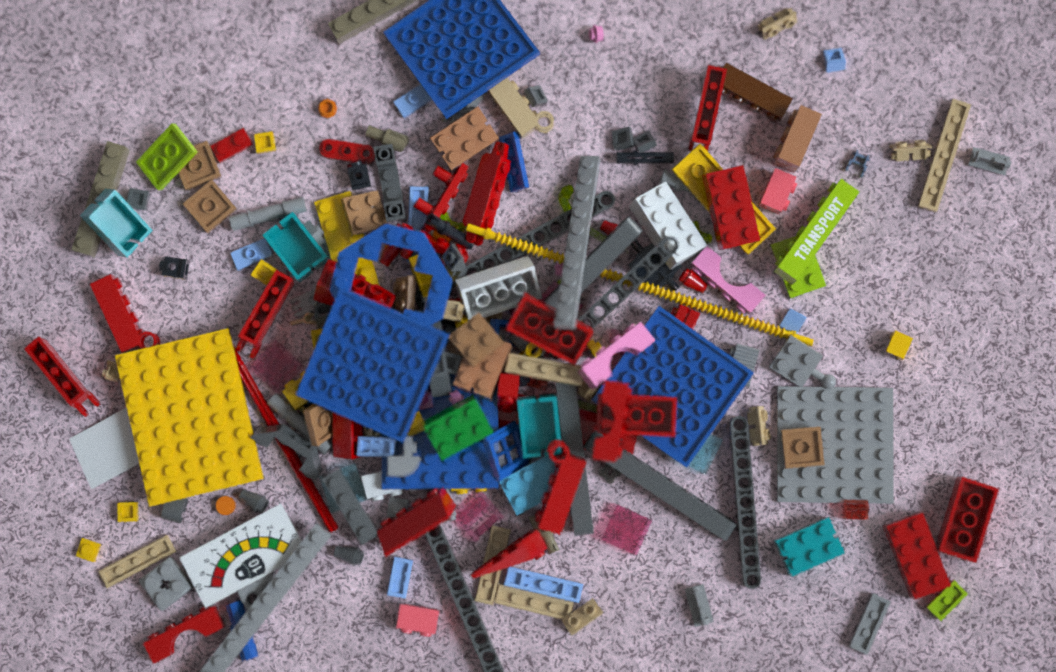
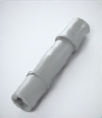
(267, 213)
(295, 419)

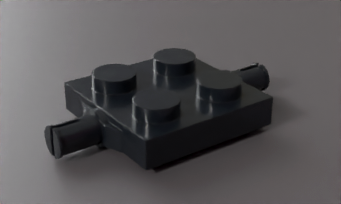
(662, 275)

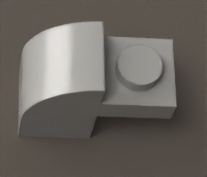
(404, 465)

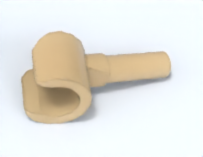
(306, 319)

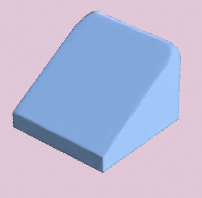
(834, 60)
(792, 320)

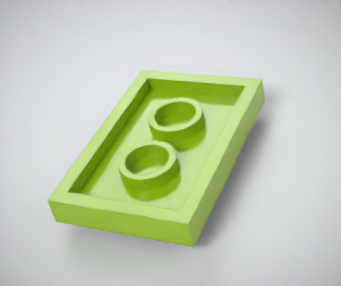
(166, 156)
(809, 280)

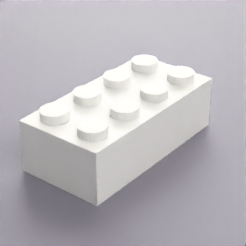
(664, 216)
(498, 287)

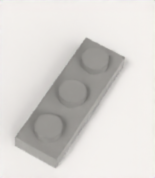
(869, 623)

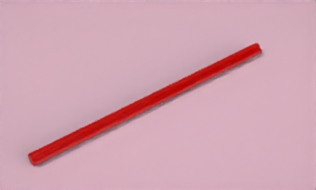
(288, 452)

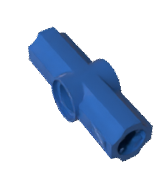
(236, 611)

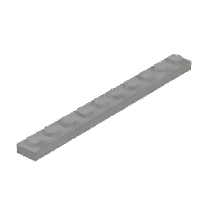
(577, 243)
(268, 600)

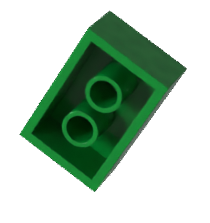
(457, 427)

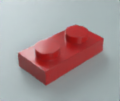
(231, 145)

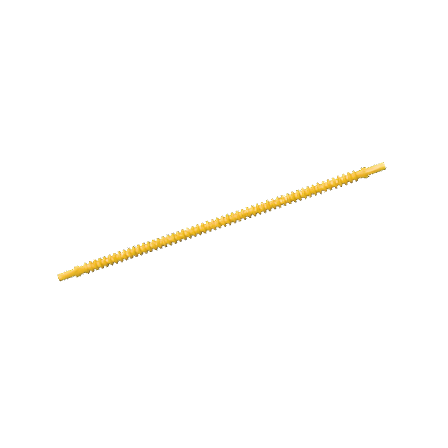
(489, 234)

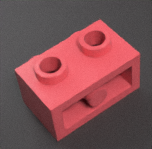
(777, 191)
(417, 619)

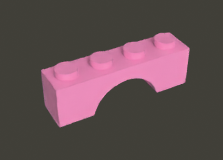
(708, 265)
(598, 370)

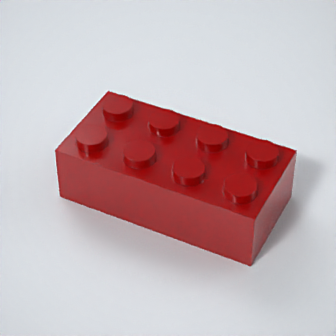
(731, 207)
(535, 323)
(645, 417)
(966, 519)
(916, 555)

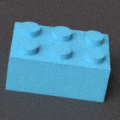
(527, 485)

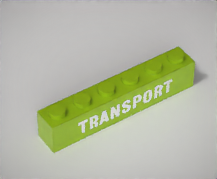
(816, 231)

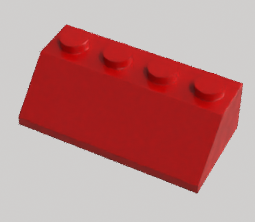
(415, 520)

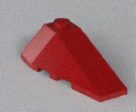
(359, 286)
(523, 549)

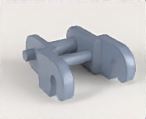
(865, 158)

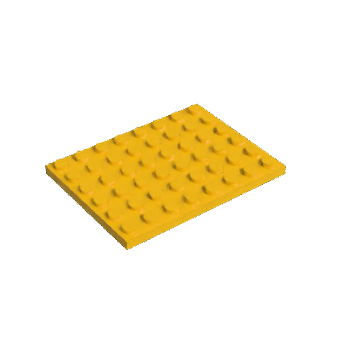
(189, 417)

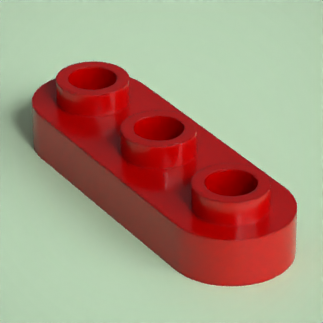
(338, 148)

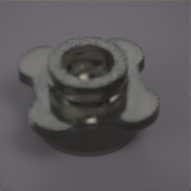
(609, 477)

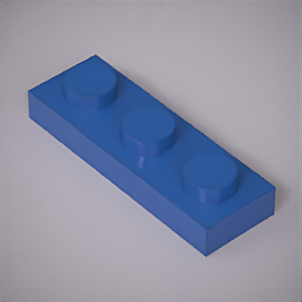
(517, 174)

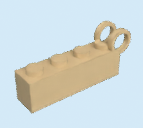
(517, 109)

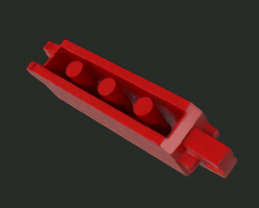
(487, 191)

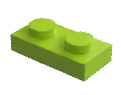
(946, 600)

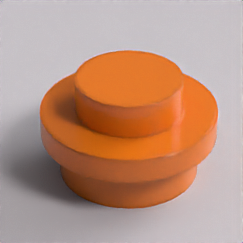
(327, 108)

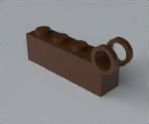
(755, 93)

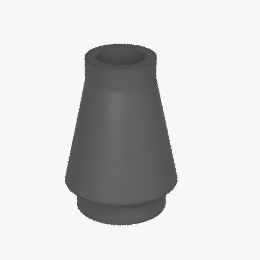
(255, 501)
(351, 555)

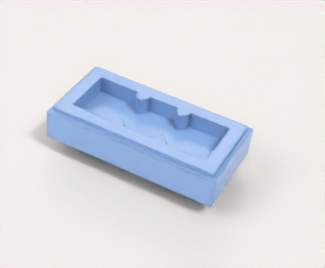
(412, 101)
(251, 254)
(376, 446)
(400, 577)

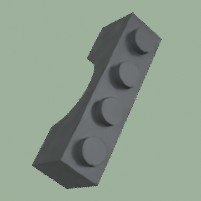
(349, 505)

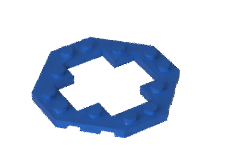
(427, 263)

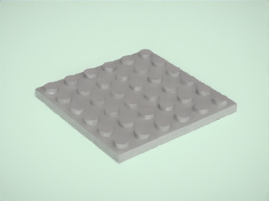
(854, 439)

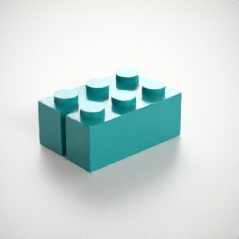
(116, 222)
(296, 247)
(539, 424)
(809, 546)

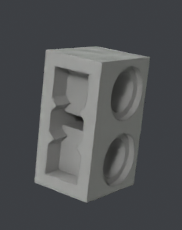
(256, 587)

